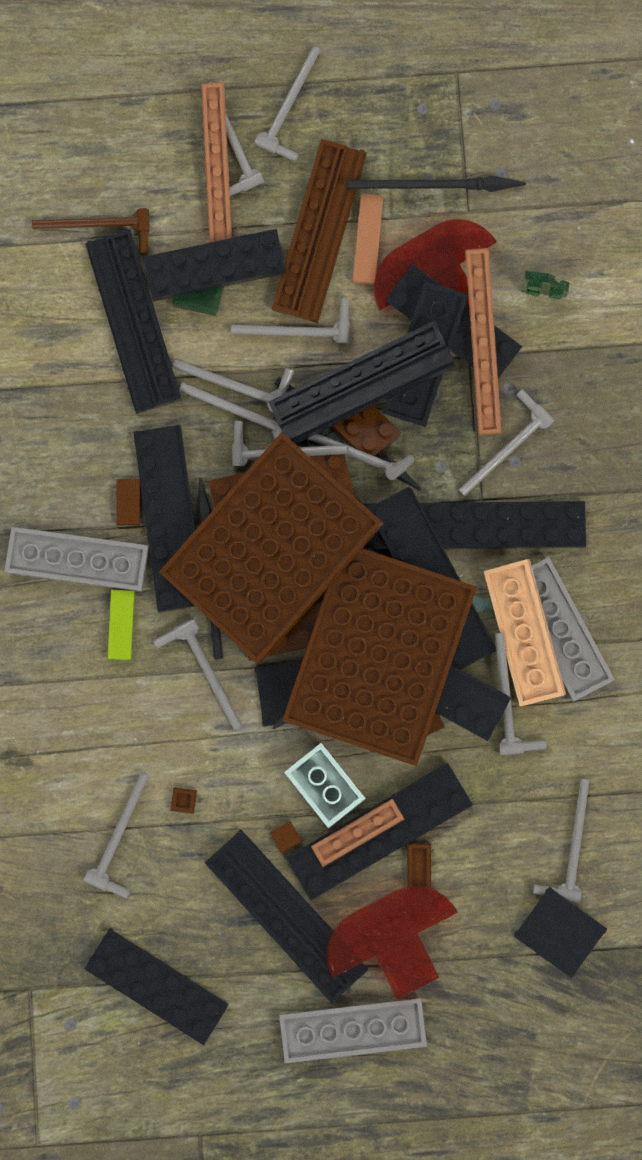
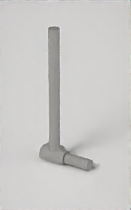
(269, 140)
(250, 177)
(340, 332)
(234, 385)
(233, 408)
(540, 419)
(242, 455)
(391, 469)
(187, 632)
(510, 743)
(98, 877)
(570, 890)

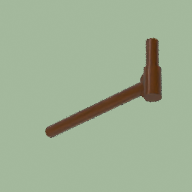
(139, 220)

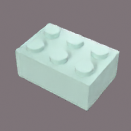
(324, 785)

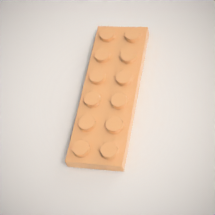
(525, 632)

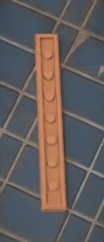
(216, 161)
(483, 341)

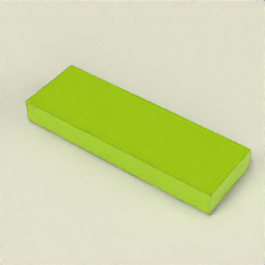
(121, 625)

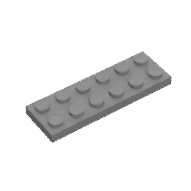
(76, 559)
(576, 653)
(353, 1030)

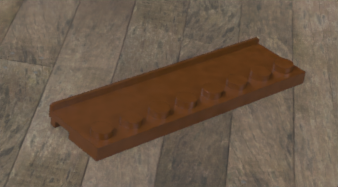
(319, 231)

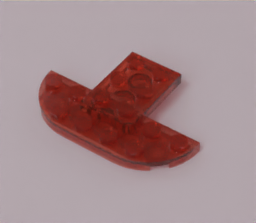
(436, 253)
(390, 933)

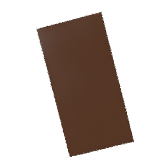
(128, 502)
(419, 865)

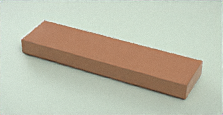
(368, 239)
(357, 832)

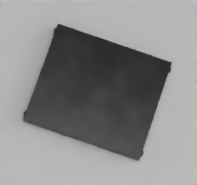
(275, 688)
(560, 932)

